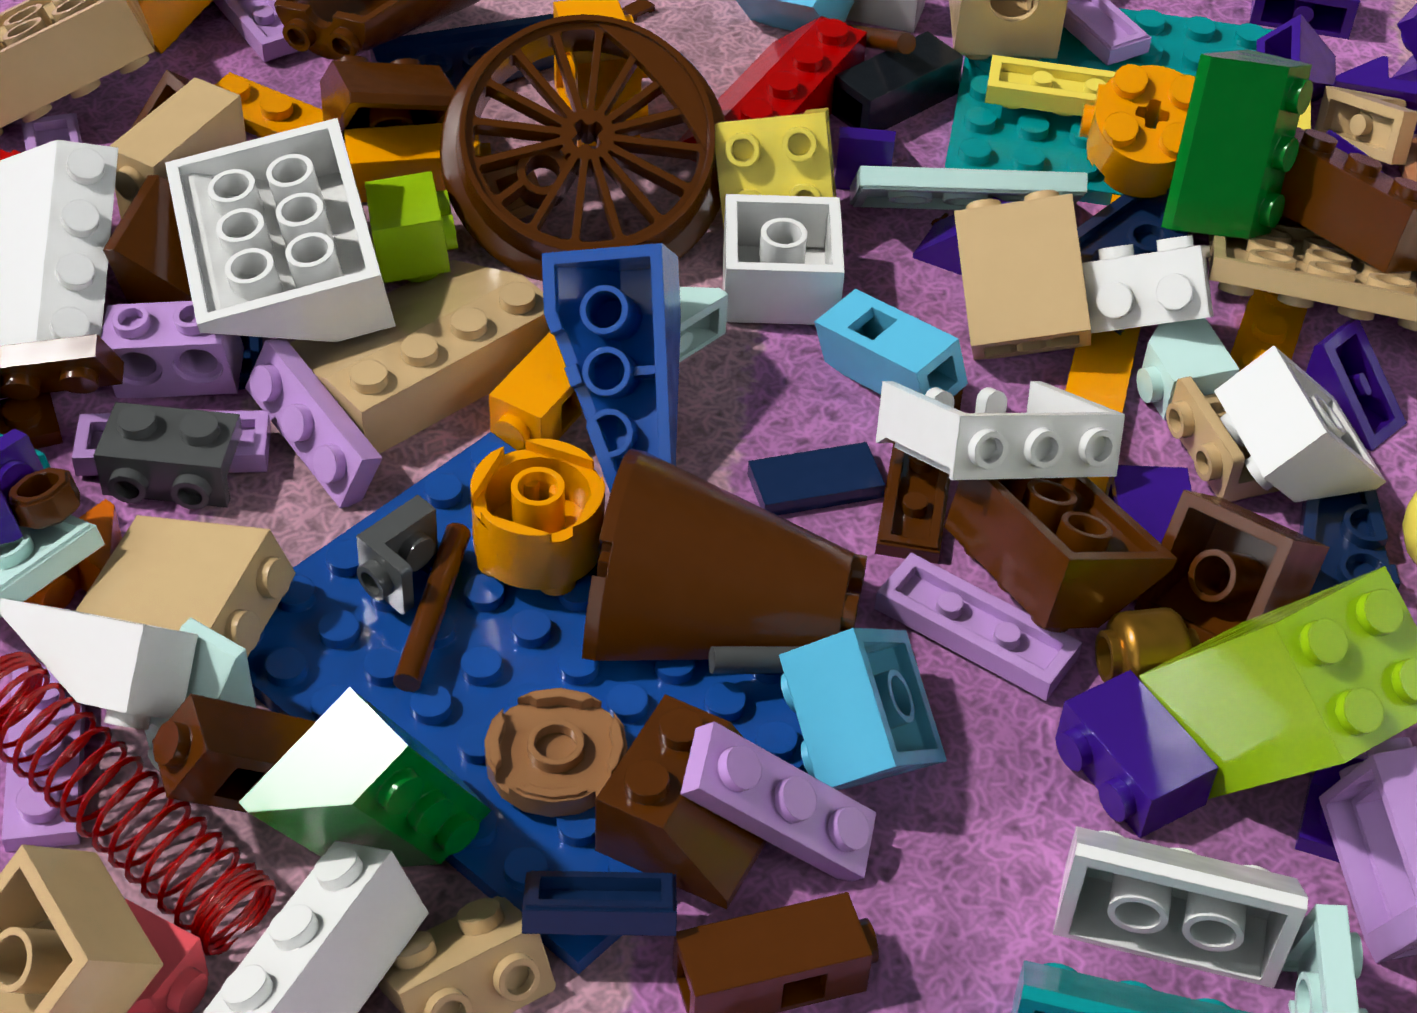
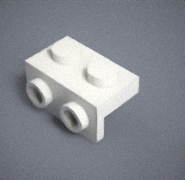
(1148, 287)

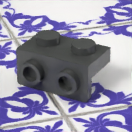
(167, 455)

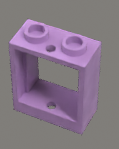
(1376, 843)

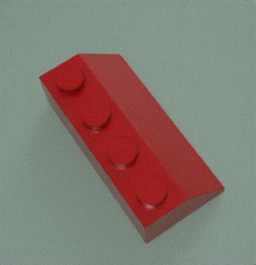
(794, 73)

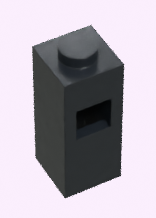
(897, 84)

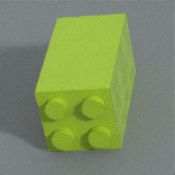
(1297, 684)

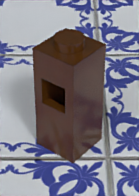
(221, 749)
(775, 958)

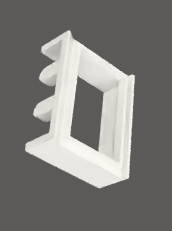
(1053, 439)

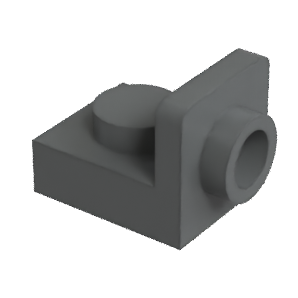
(395, 549)

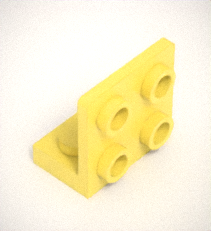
(776, 156)

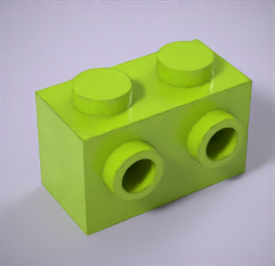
(410, 227)

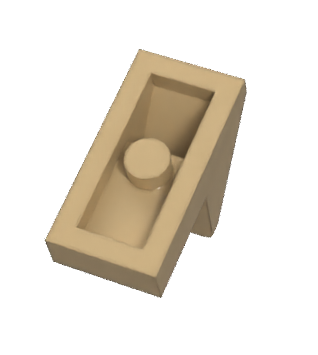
(1370, 122)

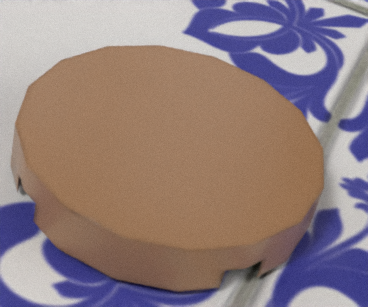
(553, 751)

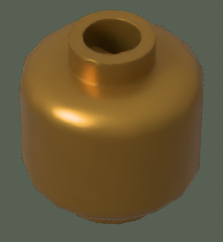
(1141, 641)

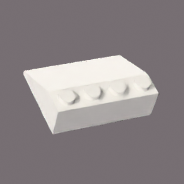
(279, 239)

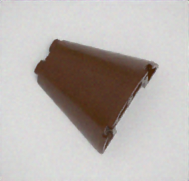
(355, 26)
(706, 570)

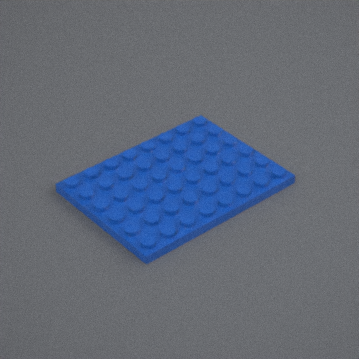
(485, 657)

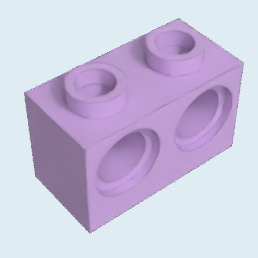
(168, 353)

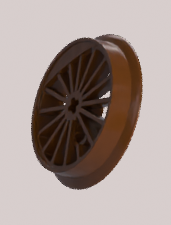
(671, 73)

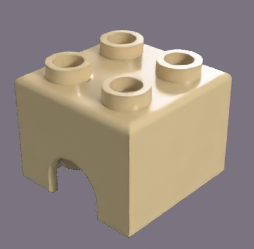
(1007, 28)

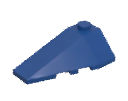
(620, 344)

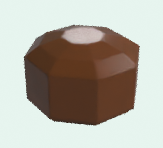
(44, 498)

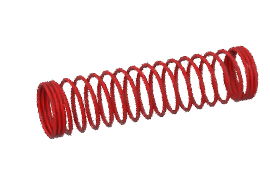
(214, 901)

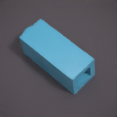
(882, 343)

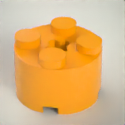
(1139, 128)
(537, 515)

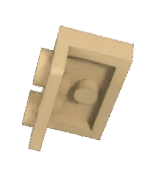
(1214, 452)
(471, 964)

